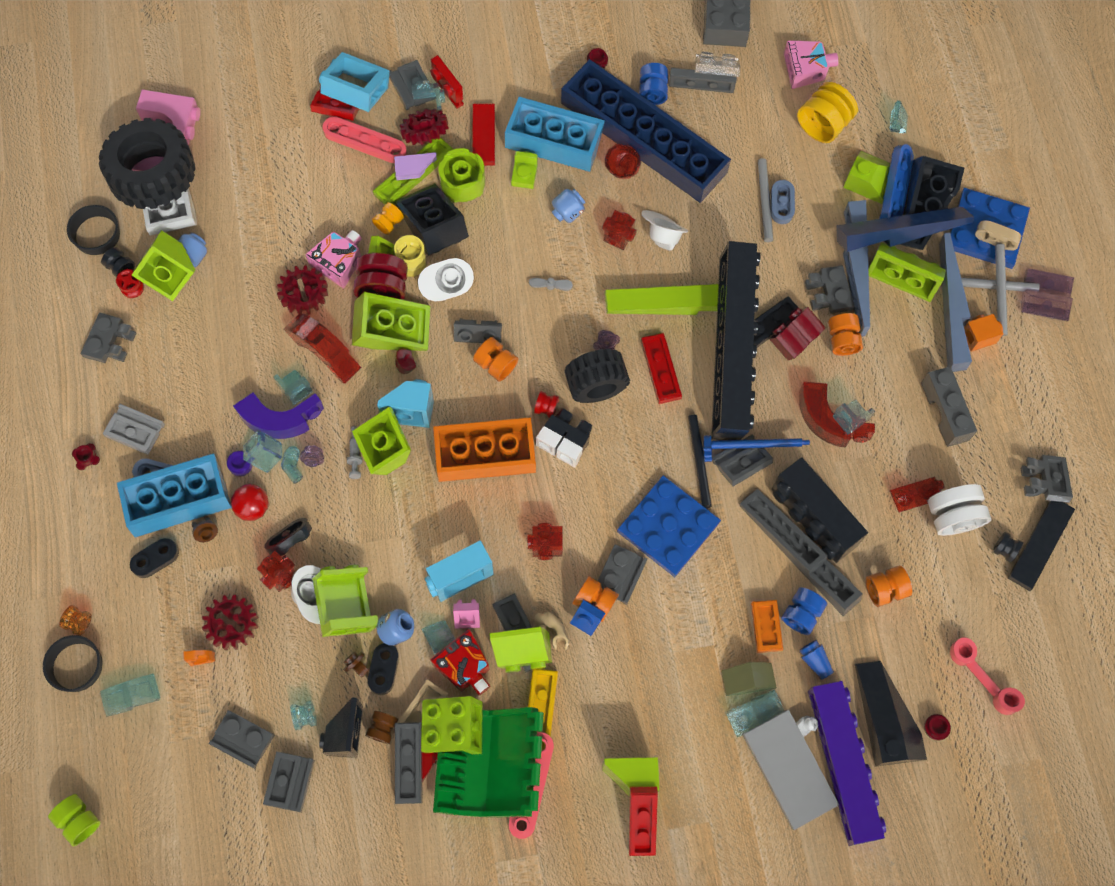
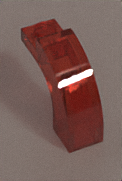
(326, 346)
(820, 418)

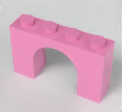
(172, 109)

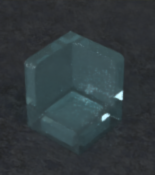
(293, 386)
(852, 416)
(262, 451)

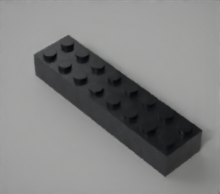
(734, 341)

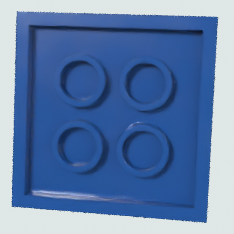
(991, 209)
(668, 526)

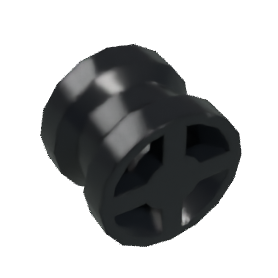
(1007, 547)

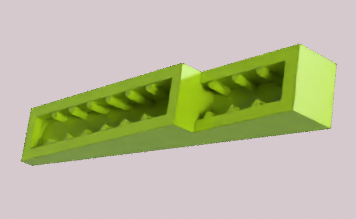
(662, 300)

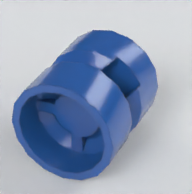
(654, 83)
(803, 612)

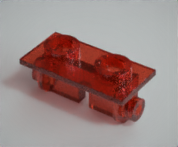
(916, 493)

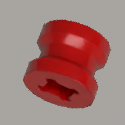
(125, 279)
(546, 404)

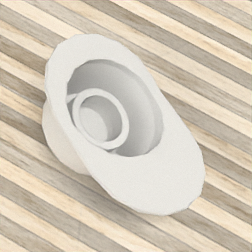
(663, 230)
(445, 279)
(304, 594)

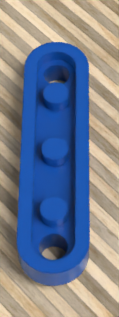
(897, 181)

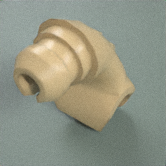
(550, 620)

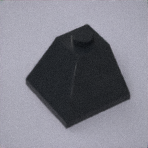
(343, 731)

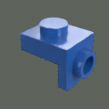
(587, 618)

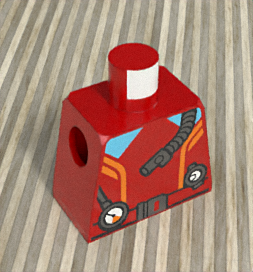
(463, 664)

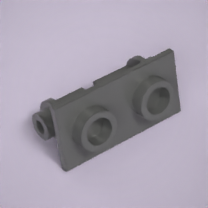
(472, 332)

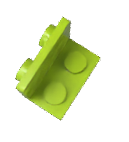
(452, 725)

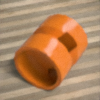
(845, 334)
(498, 361)
(886, 586)
(596, 596)

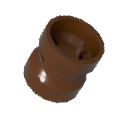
(381, 729)

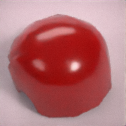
(249, 502)

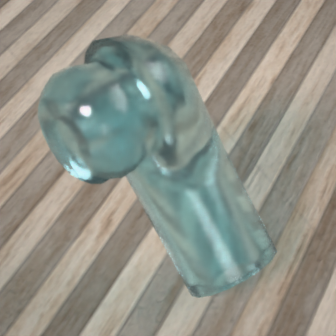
(290, 462)

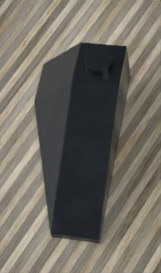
(930, 189)
(889, 723)

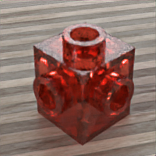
(619, 229)
(546, 541)
(271, 566)

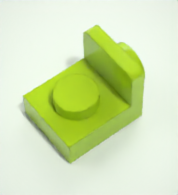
(524, 169)
(380, 245)

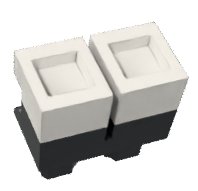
(563, 438)

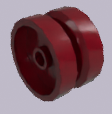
(381, 275)

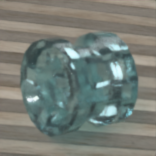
(303, 715)

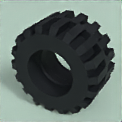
(597, 376)

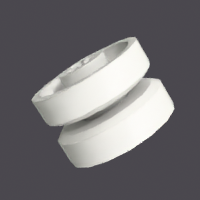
(959, 509)

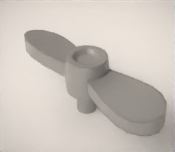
(550, 284)

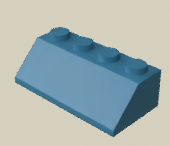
(554, 133)
(173, 495)

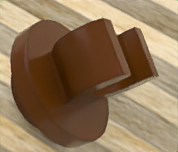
(205, 530)
(354, 662)

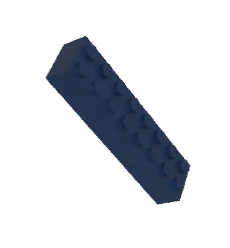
(656, 136)

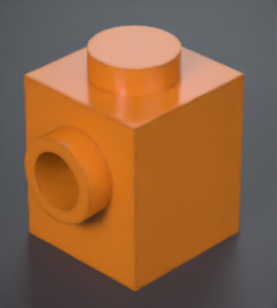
(983, 332)

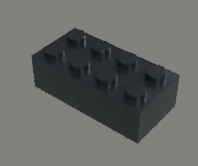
(818, 510)

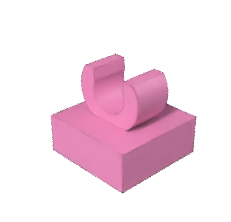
(466, 614)

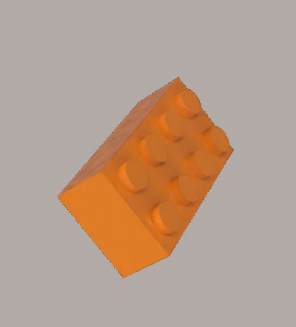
(484, 449)

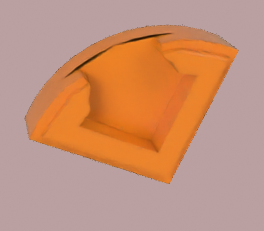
(199, 657)

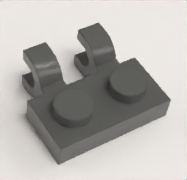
(835, 287)
(103, 336)
(1055, 478)

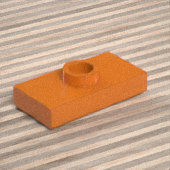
(766, 626)

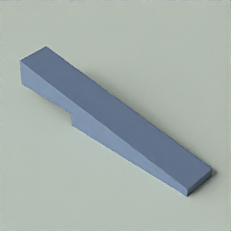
(857, 268)
(955, 308)

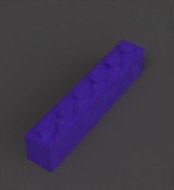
(846, 763)

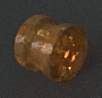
(75, 620)

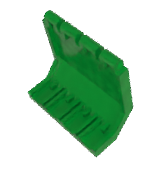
(502, 776)

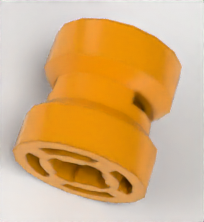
(389, 216)

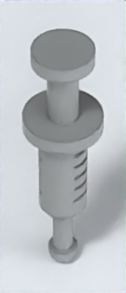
(354, 458)

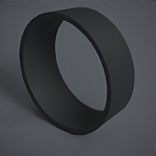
(86, 213)
(55, 649)

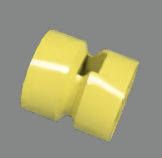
(412, 252)

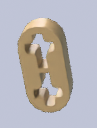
(998, 234)

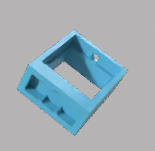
(350, 93)
(459, 571)

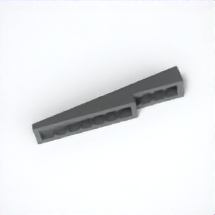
(802, 552)

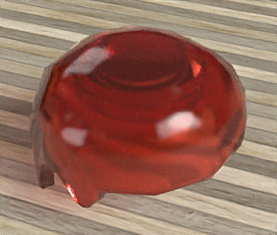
(623, 161)

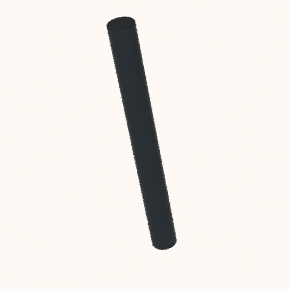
(699, 461)

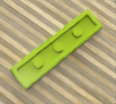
(394, 189)

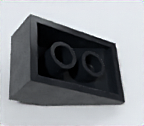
(433, 219)

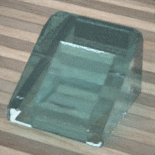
(898, 118)
(438, 636)

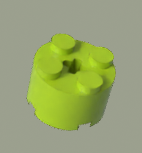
(462, 175)

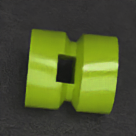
(73, 818)

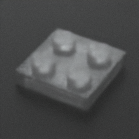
(711, 64)

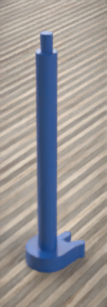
(758, 443)

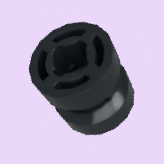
(115, 261)

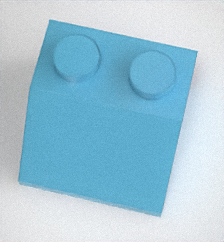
(411, 403)

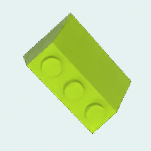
(906, 272)

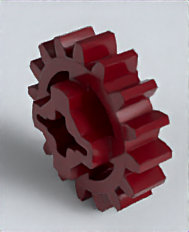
(424, 126)

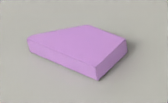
(412, 165)

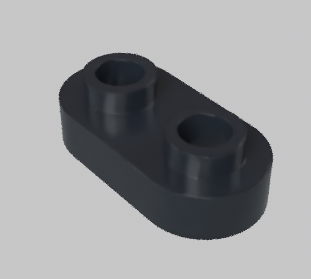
(287, 537)
(154, 559)
(383, 668)

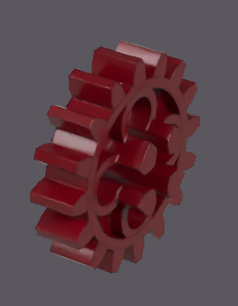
(309, 279)
(227, 607)

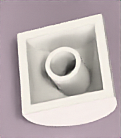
(171, 217)

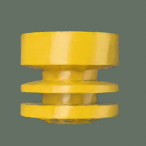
(827, 112)

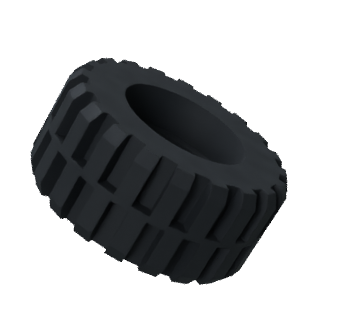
(141, 141)

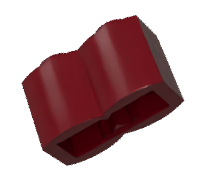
(797, 333)

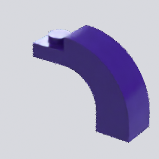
(275, 423)

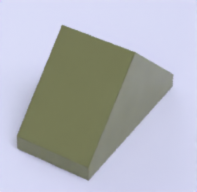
(748, 678)

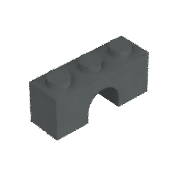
(956, 419)

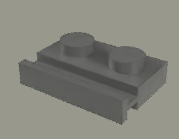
(404, 78)
(741, 463)
(622, 572)
(241, 739)
(288, 782)

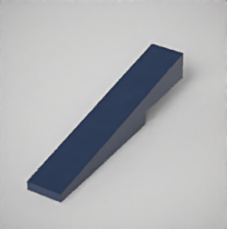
(900, 228)

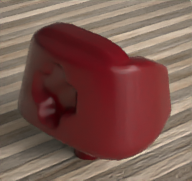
(404, 361)

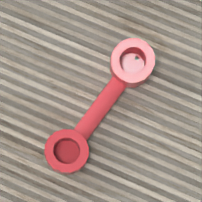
(1005, 701)

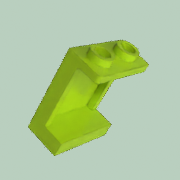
(343, 601)

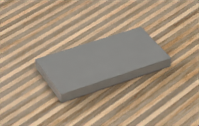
(790, 769)

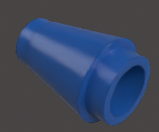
(816, 658)

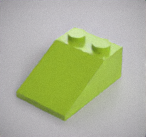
(390, 323)

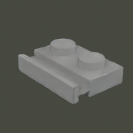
(133, 429)

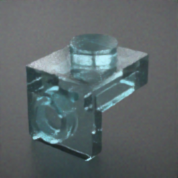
(424, 89)

